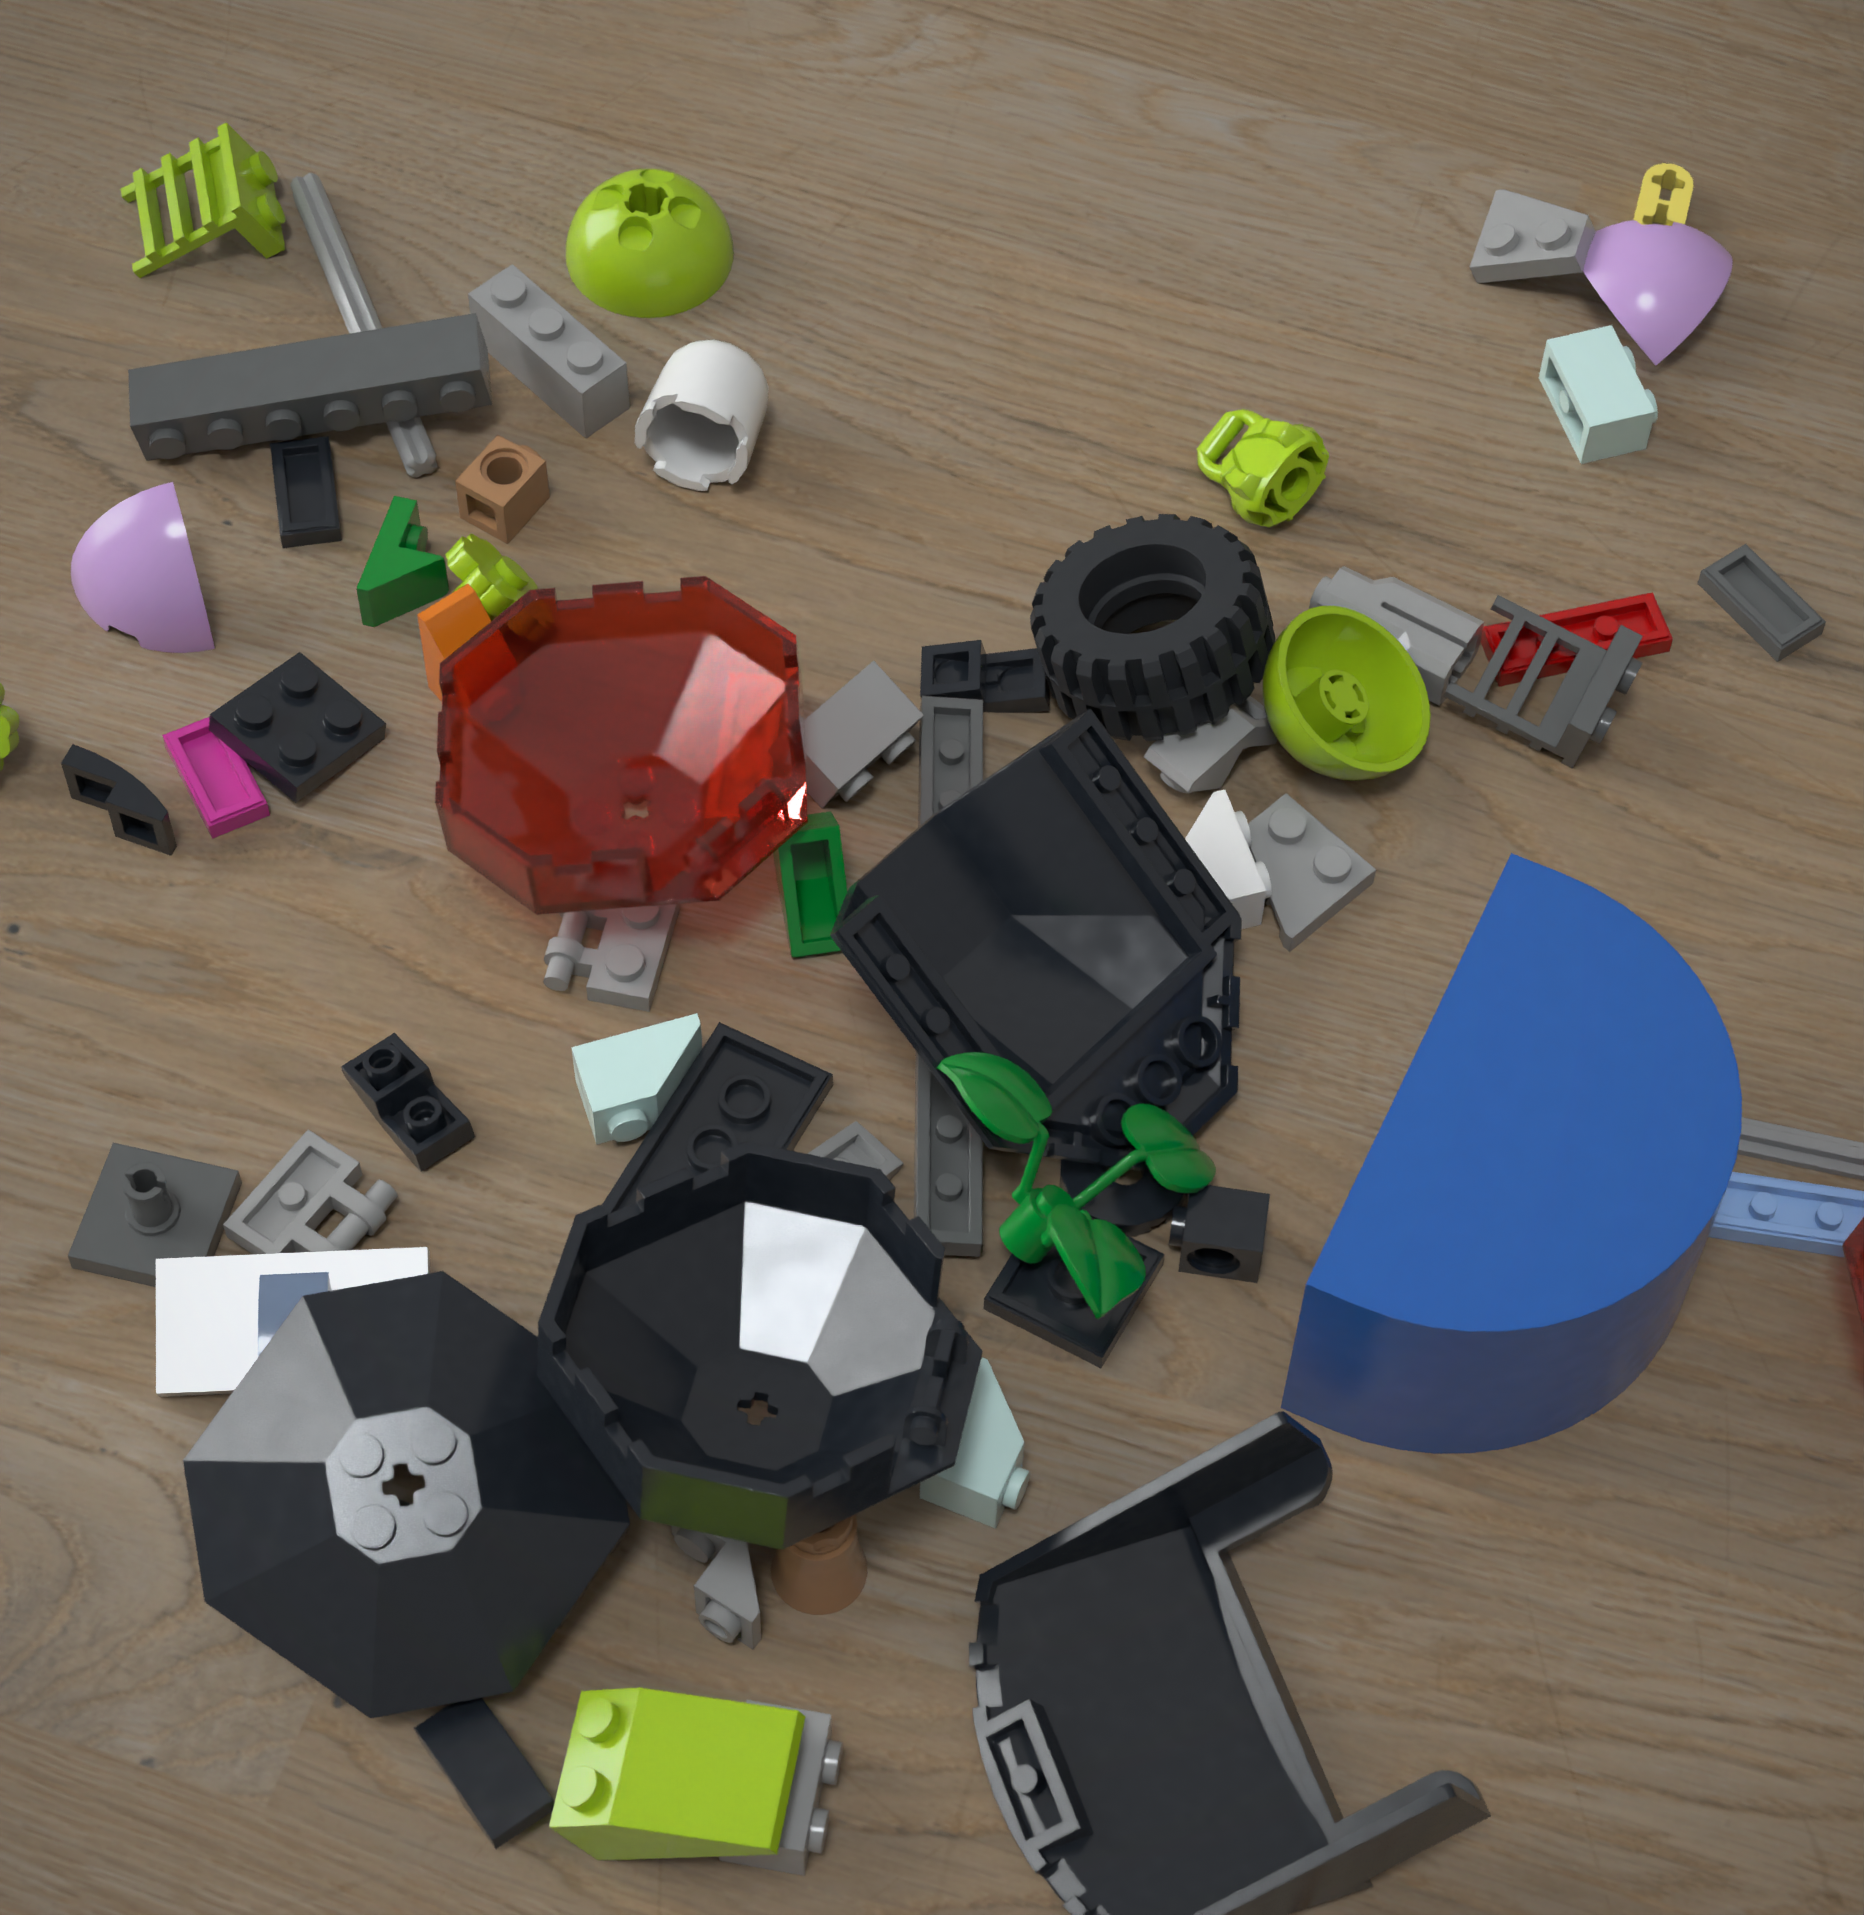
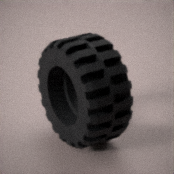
(1142, 577)

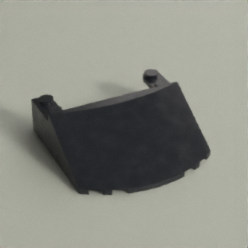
(1148, 1720)

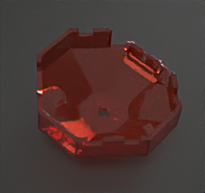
(615, 703)

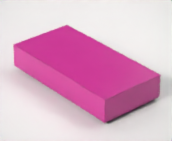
(215, 779)

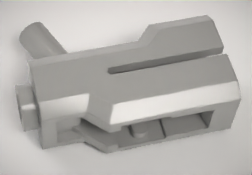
(1431, 631)

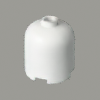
(704, 415)

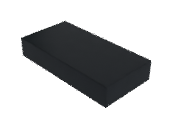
(305, 492)

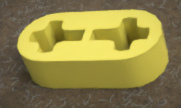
(1665, 212)

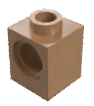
(502, 488)

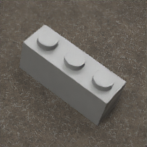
(550, 351)

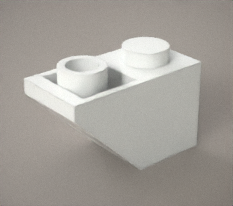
(1222, 844)

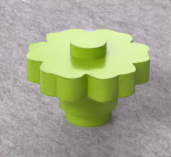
(492, 576)

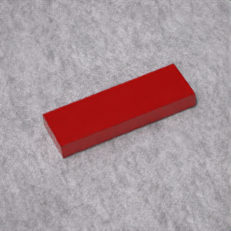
(1592, 622)

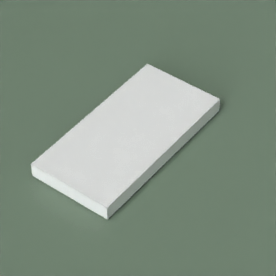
(212, 1308)

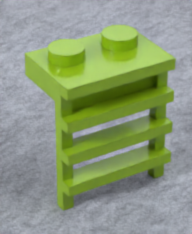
(232, 192)

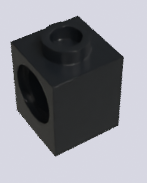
(1221, 1233)

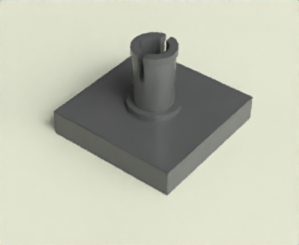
(152, 1210)

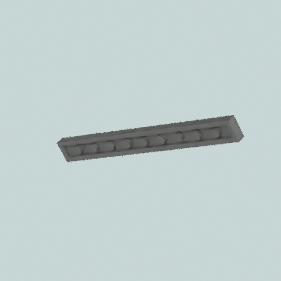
(945, 1142)

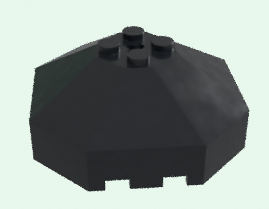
(769, 1287)
(380, 1595)

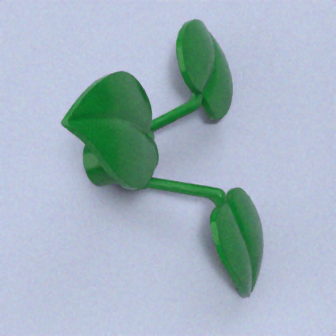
(1095, 1250)

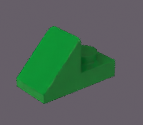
(398, 569)

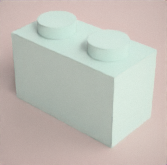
(1597, 394)

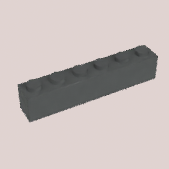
(309, 387)

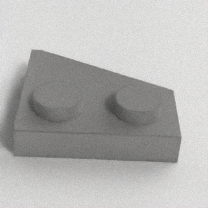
(1530, 240)
(1308, 869)

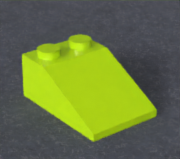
(675, 1775)

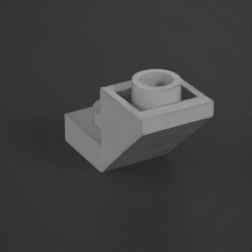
(1207, 755)
(726, 1589)

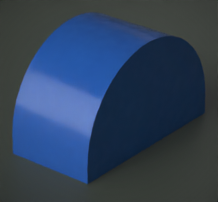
(1526, 1186)

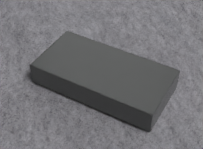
(1761, 602)

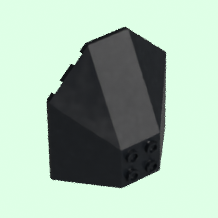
(1063, 934)

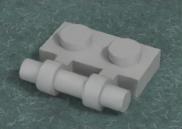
(627, 958)
(300, 1194)

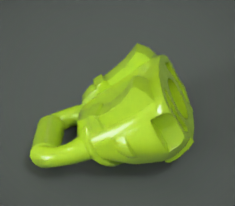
(1268, 470)

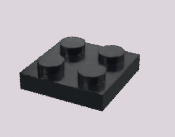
(297, 726)

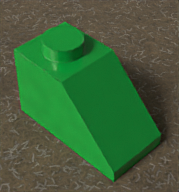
(811, 884)

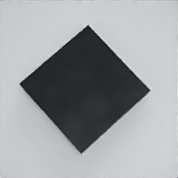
(1051, 1306)

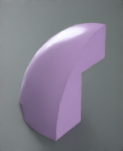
(1657, 280)
(141, 576)

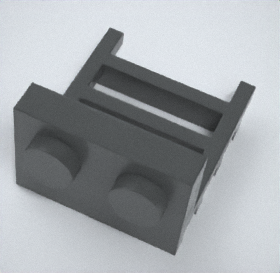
(1581, 701)

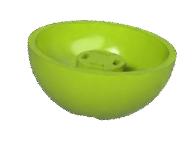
(649, 244)
(1345, 695)

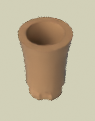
(822, 1570)

